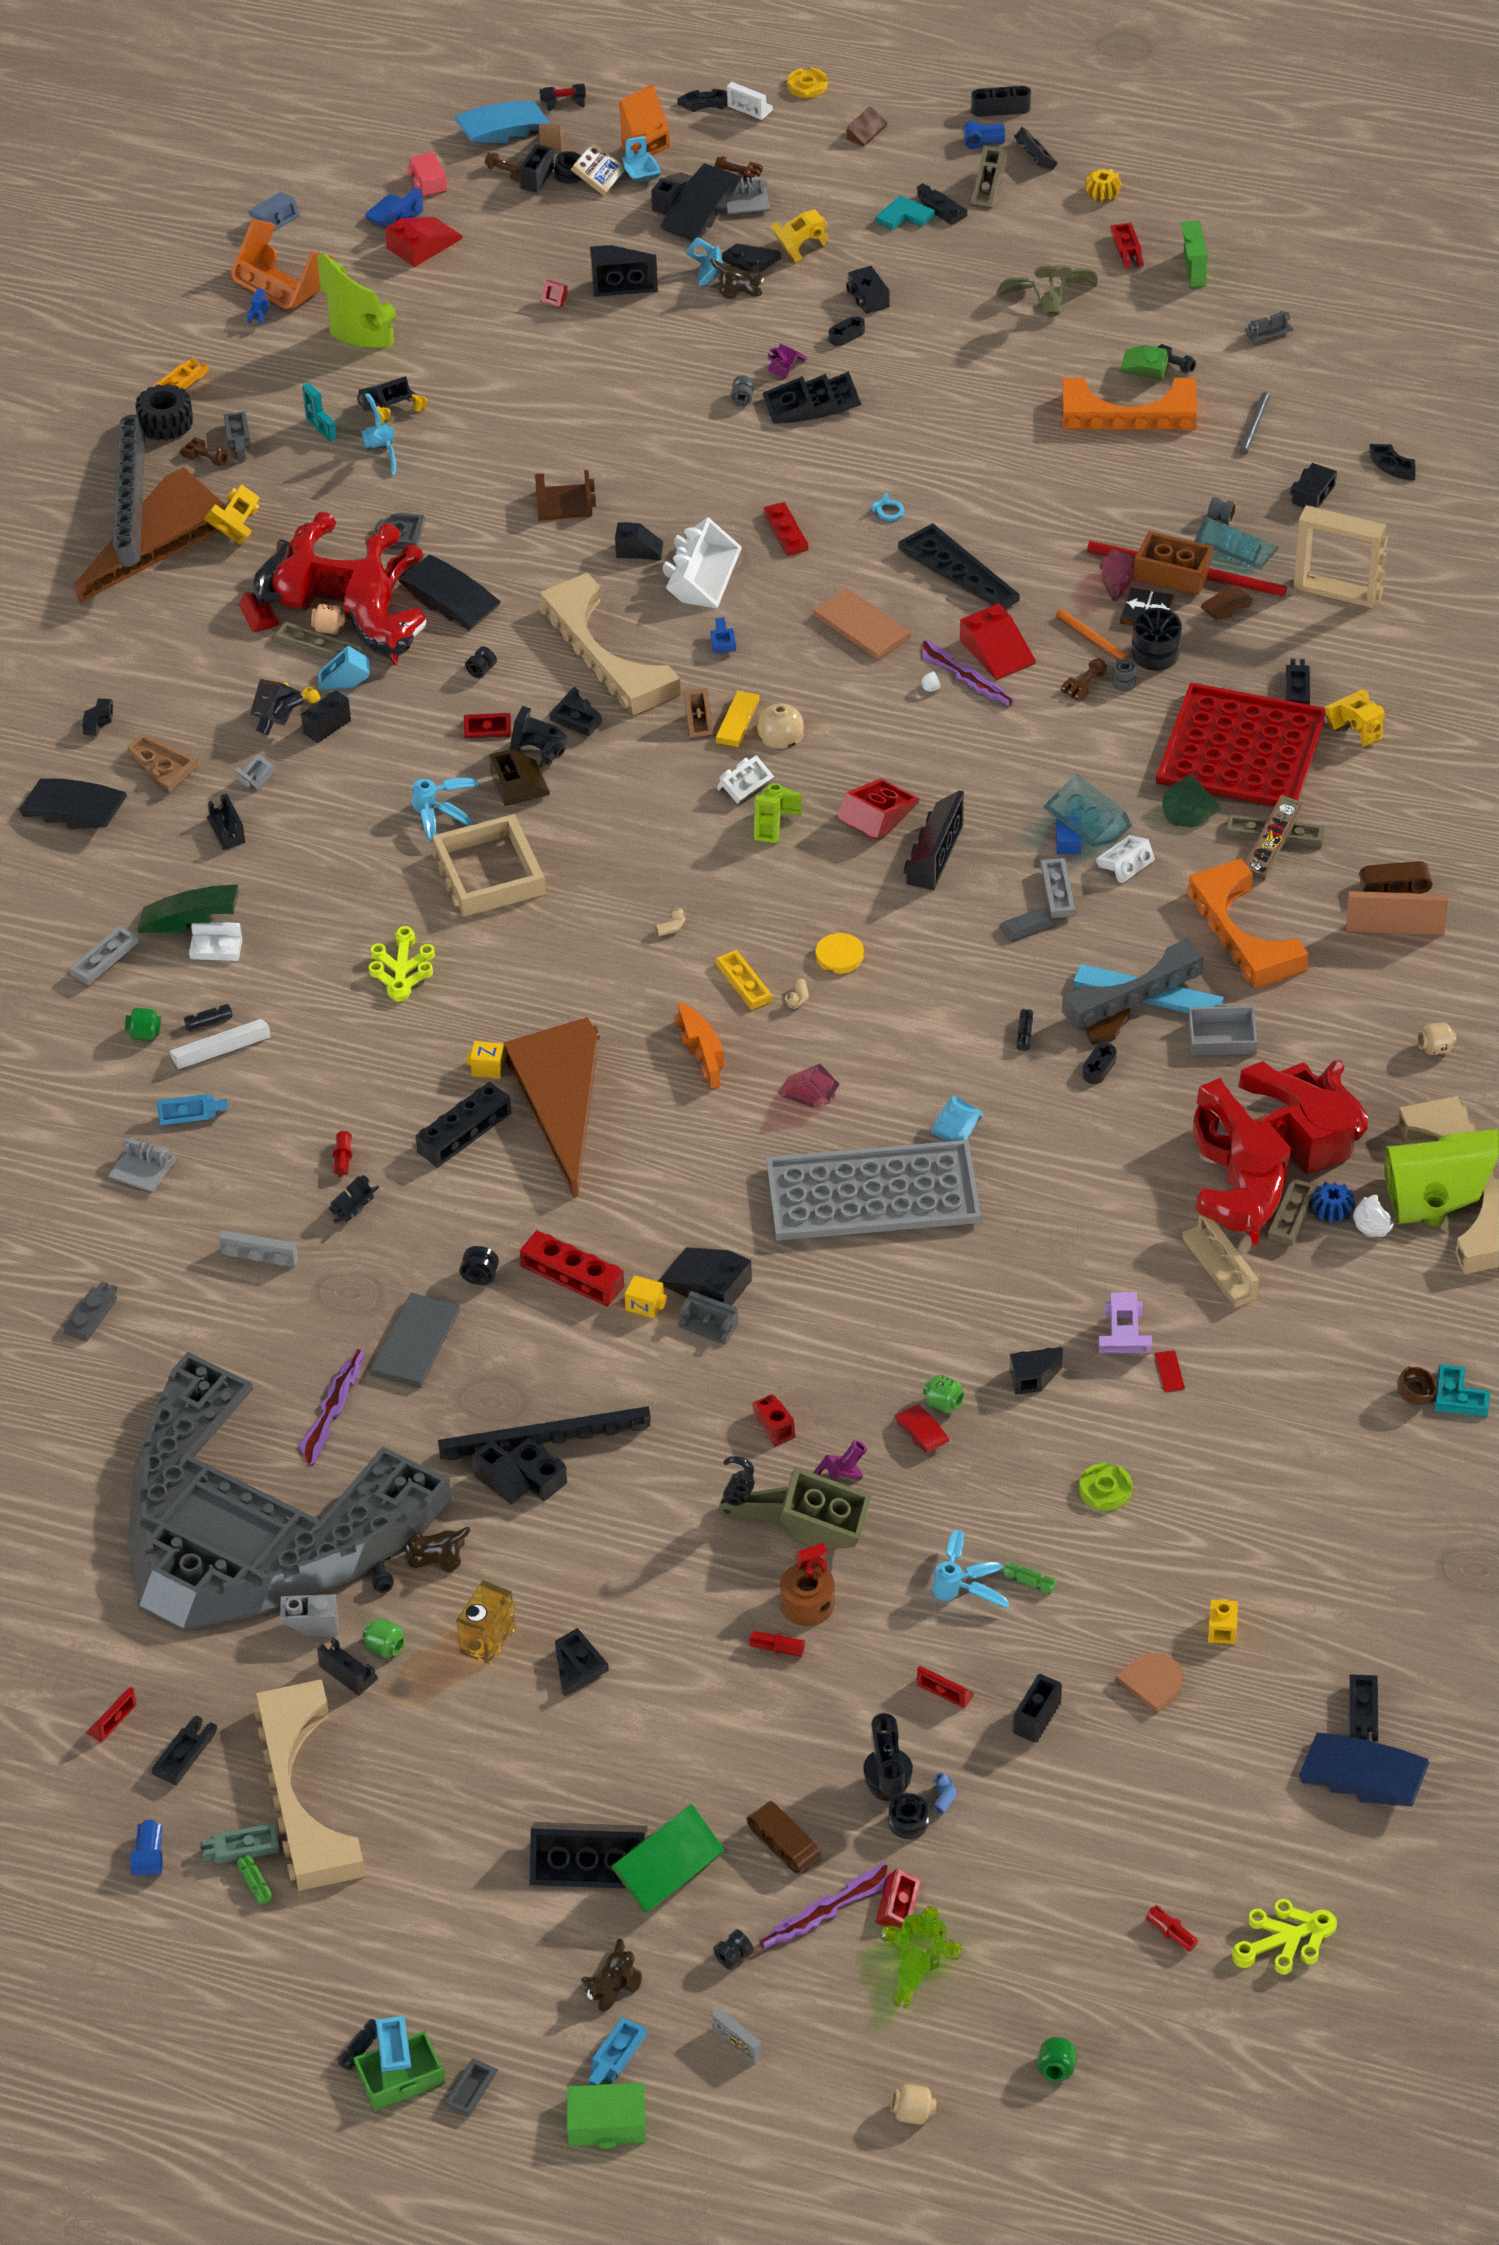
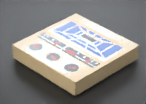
(598, 168)

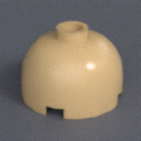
(780, 726)

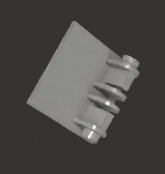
(749, 197)
(142, 1164)

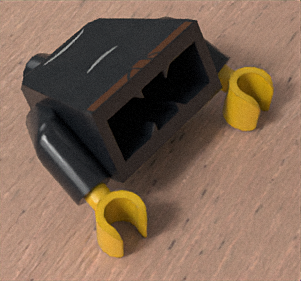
(388, 393)
(276, 701)

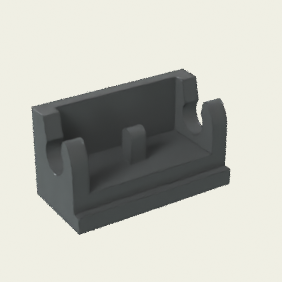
(708, 1317)

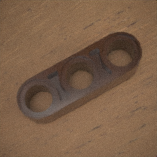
(1396, 878)
(783, 1837)

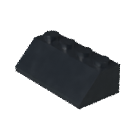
(936, 842)
(580, 1853)

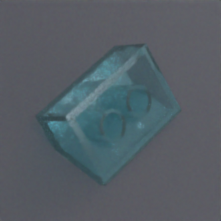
(1235, 544)
(1088, 812)

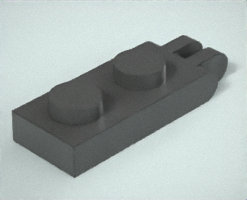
(91, 1311)

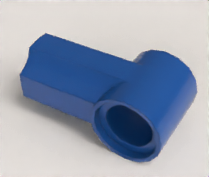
(978, 134)
(147, 1855)

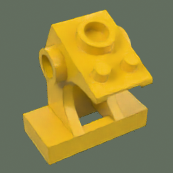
(798, 230)
(231, 519)
(1361, 715)

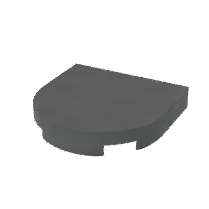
(409, 526)

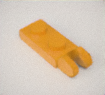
(185, 374)

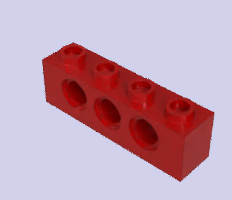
(572, 1268)

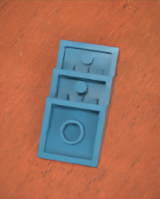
(500, 121)

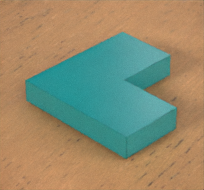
(904, 209)
(315, 414)
(1454, 1398)

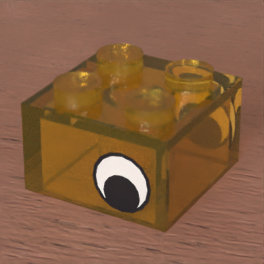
(486, 1622)

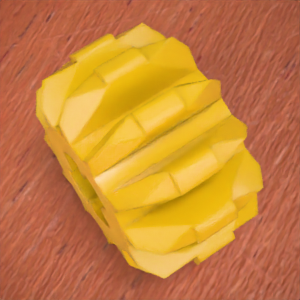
(1103, 184)

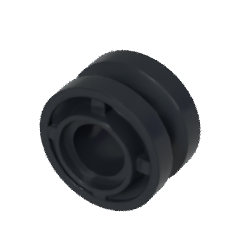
(563, 163)
(479, 1265)
(911, 1805)

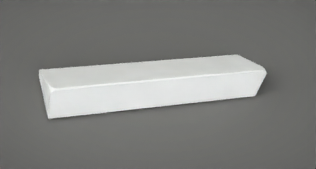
(220, 1043)

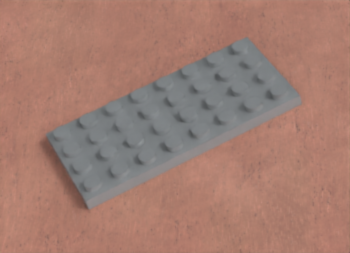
(873, 1190)

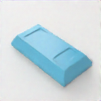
(393, 2044)

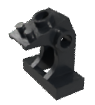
(538, 734)

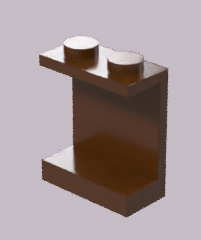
(565, 500)

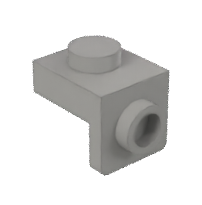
(256, 772)

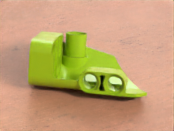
(354, 309)
(1439, 1175)

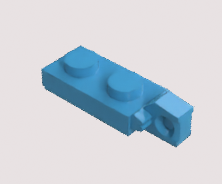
(188, 1108)
(616, 2052)

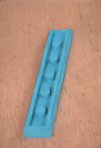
(1174, 998)

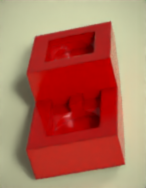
(923, 1428)

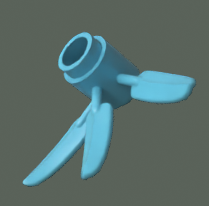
(379, 435)
(424, 801)
(949, 1575)

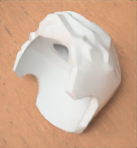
(1372, 1218)

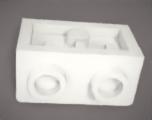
(747, 101)
(746, 779)
(1127, 857)
(216, 941)

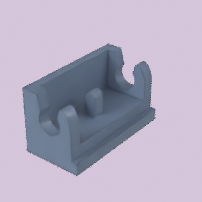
(277, 210)

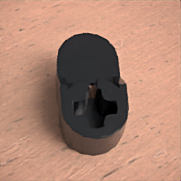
(97, 716)

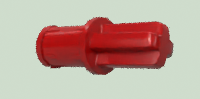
(342, 1153)
(777, 1643)
(1171, 1928)

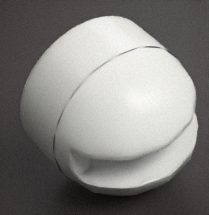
(931, 682)

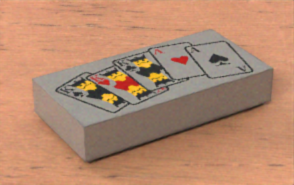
(737, 2035)

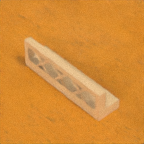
(1224, 1264)

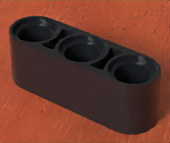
(1001, 101)

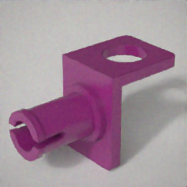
(783, 360)
(843, 1465)

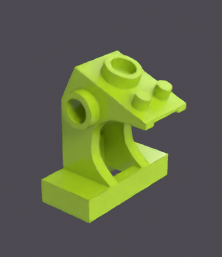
(768, 810)

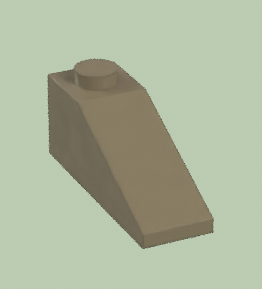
(989, 176)

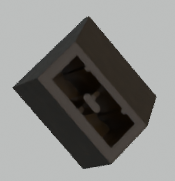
(517, 777)

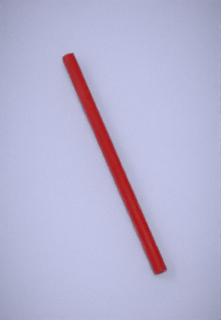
(1213, 574)

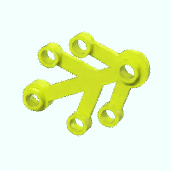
(400, 988)
(1287, 1935)

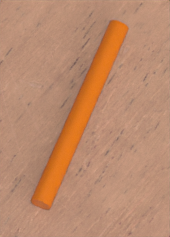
(1090, 634)

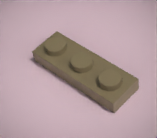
(1291, 1212)

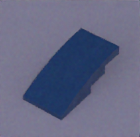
(1364, 1769)

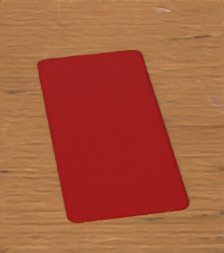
(1169, 1371)

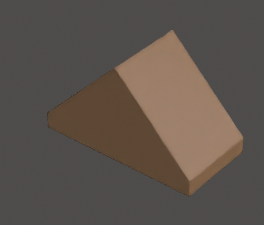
(552, 136)
(698, 712)

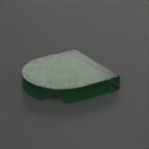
(1188, 803)

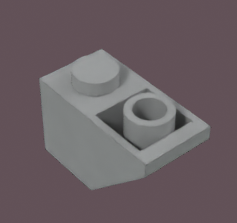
(311, 1614)

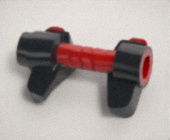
(551, 95)

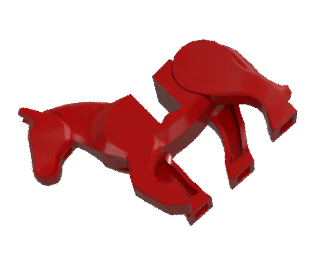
(1314, 1129)

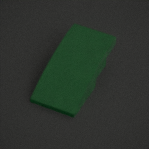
(191, 906)

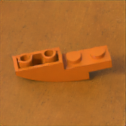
(701, 1041)

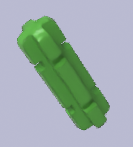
(1029, 1577)
(254, 1880)

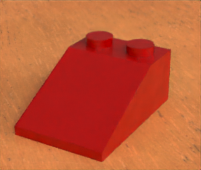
(419, 238)
(996, 641)
(876, 807)

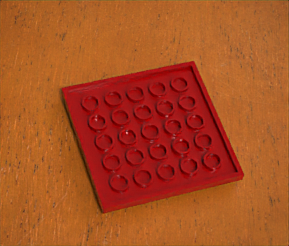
(1242, 744)

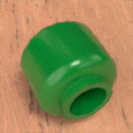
(143, 1024)
(1057, 2059)

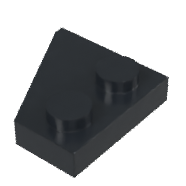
(747, 257)
(576, 713)
(577, 1661)

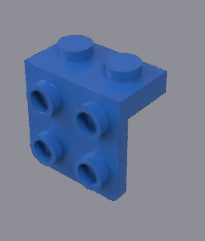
(394, 208)

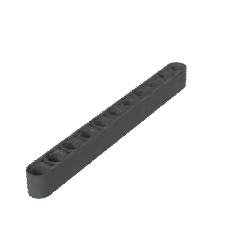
(129, 491)

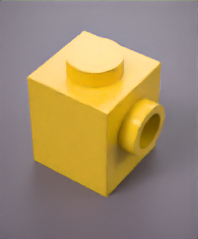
(1223, 1621)

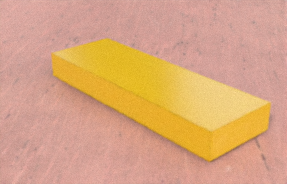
(737, 718)
(744, 979)

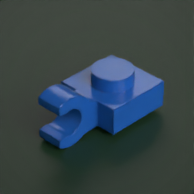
(259, 306)
(722, 638)

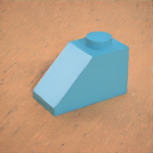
(344, 670)

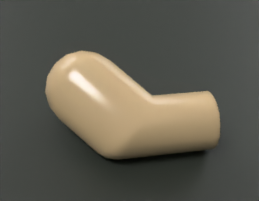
(674, 924)

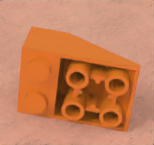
(643, 116)

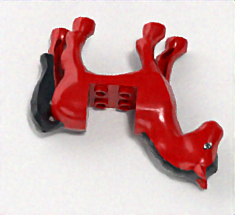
(365, 587)

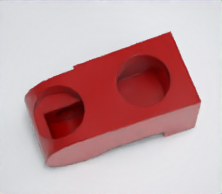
(775, 1419)

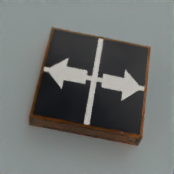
(1141, 599)

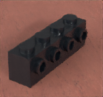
(463, 1124)

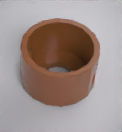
(805, 1606)

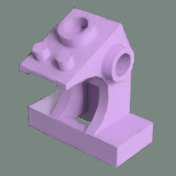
(1124, 1338)

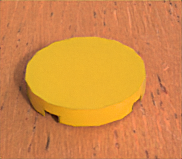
(807, 83)
(839, 953)

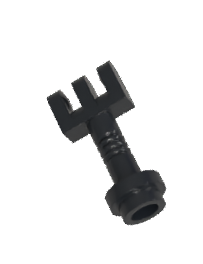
(1186, 364)
(382, 1580)

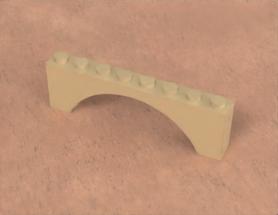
(634, 684)
(1429, 1122)
(316, 1851)

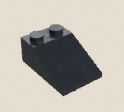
(622, 271)
(709, 1273)

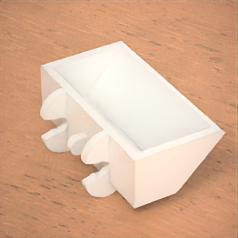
(702, 564)

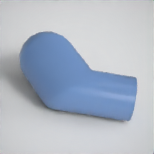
(946, 1793)

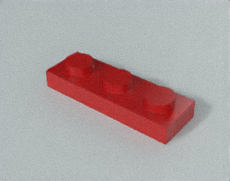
(785, 528)

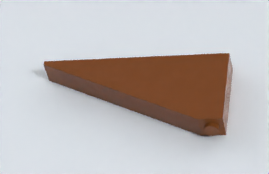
(170, 523)
(557, 1083)

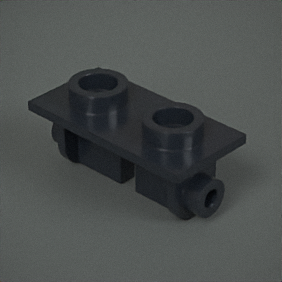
(347, 1206)

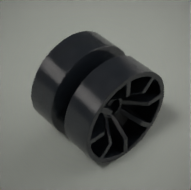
(1156, 638)

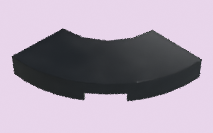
(697, 100)
(1392, 463)

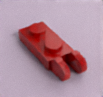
(1127, 244)

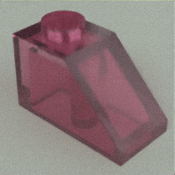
(1117, 572)
(810, 1087)

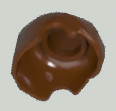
(1416, 1385)

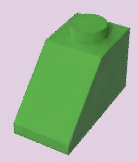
(1145, 361)

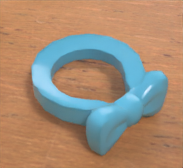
(877, 508)

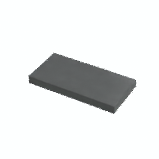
(415, 1340)

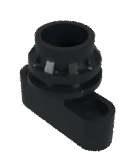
(886, 1768)

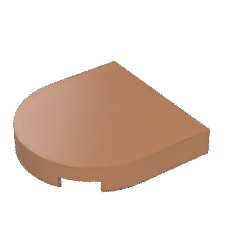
(1152, 1680)

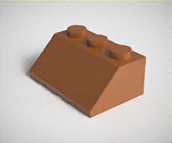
(1173, 563)

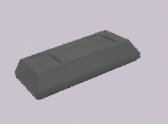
(1026, 924)
(470, 2087)

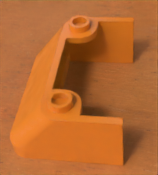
(256, 269)

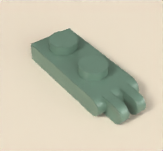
(237, 1843)

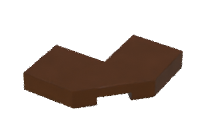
(1108, 1028)

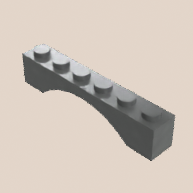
(1092, 1004)

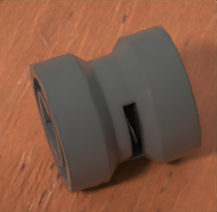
(742, 390)
(1221, 510)
(1124, 674)

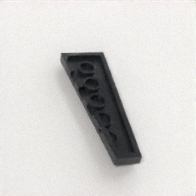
(952, 561)

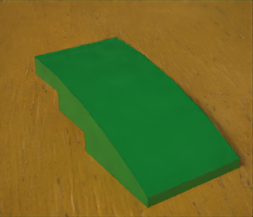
(667, 1858)

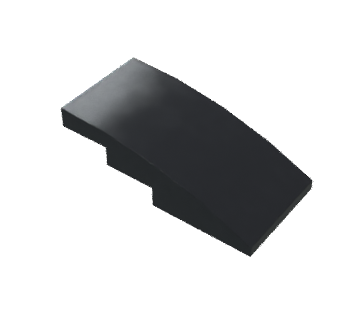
(700, 202)
(811, 399)
(449, 591)
(73, 802)

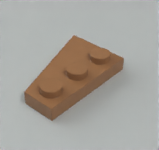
(162, 761)

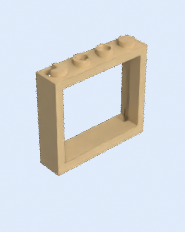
(1347, 526)
(497, 895)

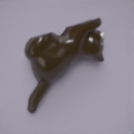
(737, 280)
(437, 1548)
(614, 1975)

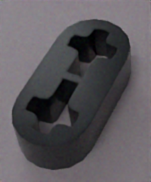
(846, 331)
(1104, 1065)

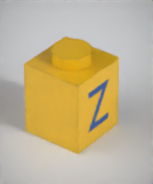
(486, 1059)
(644, 1297)

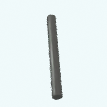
(1254, 423)

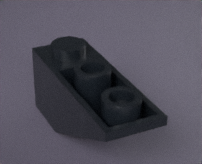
(667, 191)

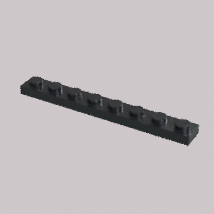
(554, 1432)

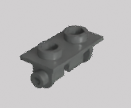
(1263, 329)

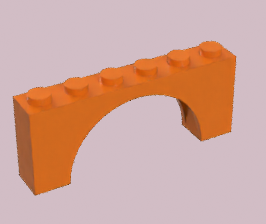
(1172, 412)
(1258, 959)

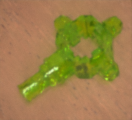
(914, 1962)

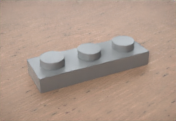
(1058, 888)
(103, 955)
(258, 1248)

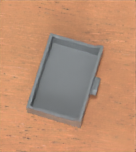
(1222, 1030)

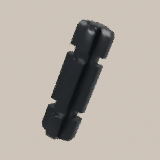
(208, 1017)
(1024, 1029)
(358, 2045)

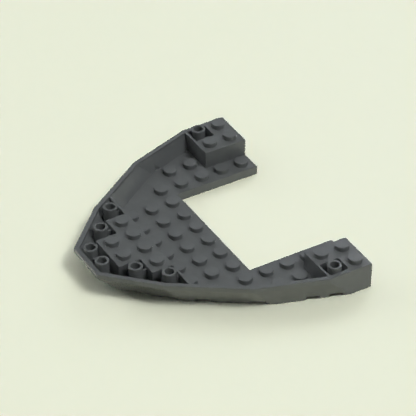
(228, 1552)

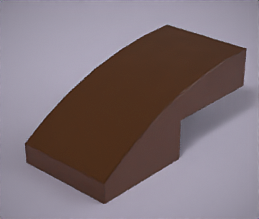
(1224, 603)

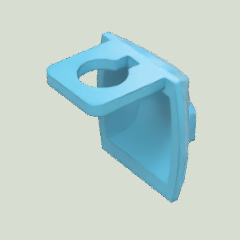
(640, 166)
(707, 272)
(956, 1120)

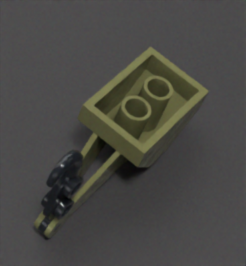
(809, 1508)

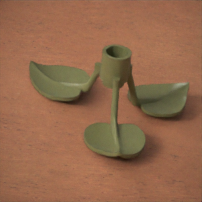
(1050, 300)

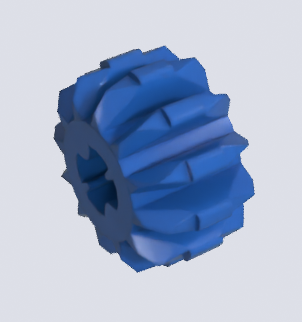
(1332, 1202)

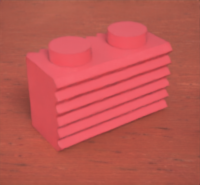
(427, 174)

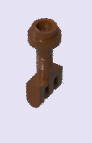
(492, 160)
(751, 171)
(198, 447)
(1078, 688)

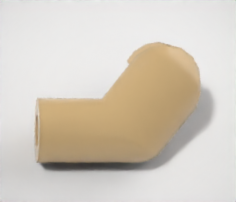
(798, 998)

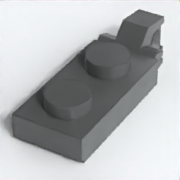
(237, 433)

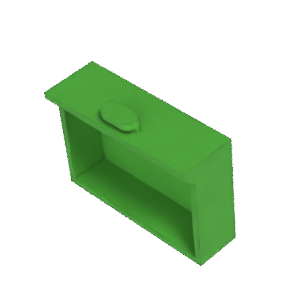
(1195, 252)
(397, 2085)
(606, 2114)

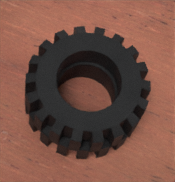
(164, 411)

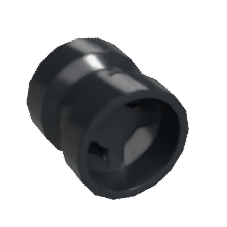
(480, 662)
(733, 1949)

